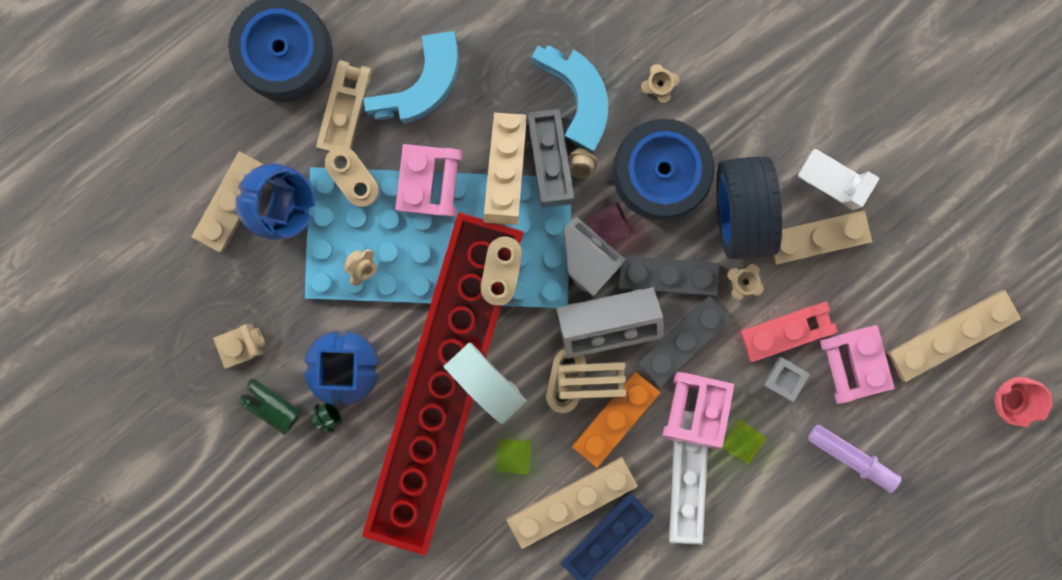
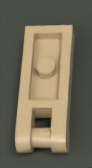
(343, 107)

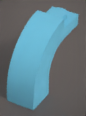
(431, 88)
(588, 90)

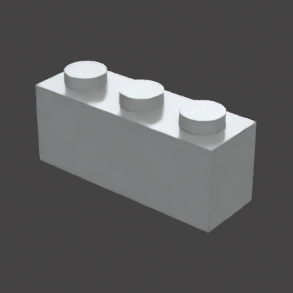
(610, 322)

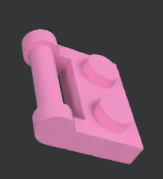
(417, 180)
(866, 360)
(709, 415)

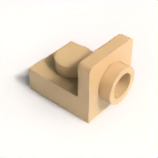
(239, 345)

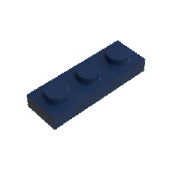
(607, 538)

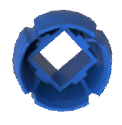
(288, 203)
(364, 368)

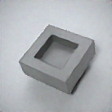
(786, 379)

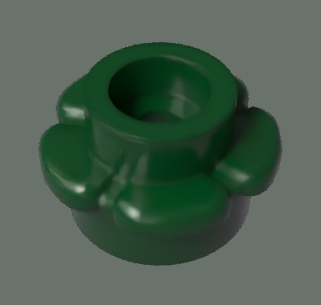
(326, 417)

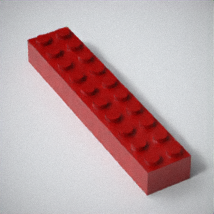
(433, 402)

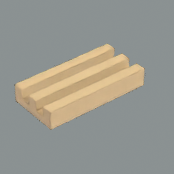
(620, 379)

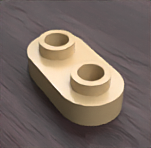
(351, 176)
(501, 271)
(552, 389)

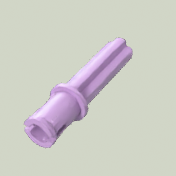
(854, 458)

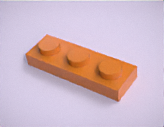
(615, 420)

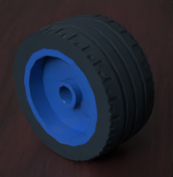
(263, 31)
(681, 152)
(749, 207)

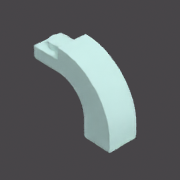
(485, 383)

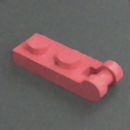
(787, 332)

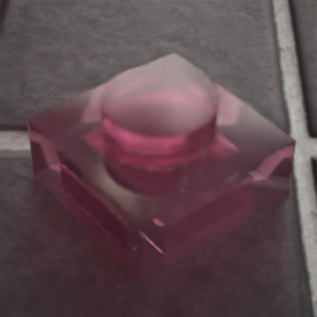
(609, 223)

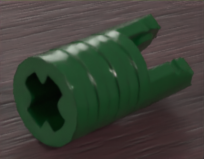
(273, 410)

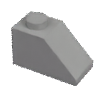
(589, 257)

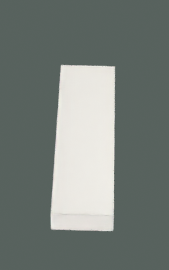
(688, 489)

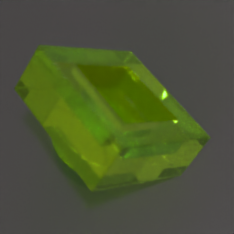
(743, 441)
(514, 455)

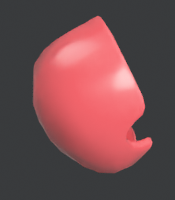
(1022, 401)

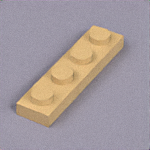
(505, 169)
(953, 335)
(571, 502)

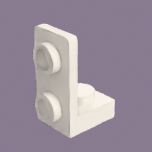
(837, 180)

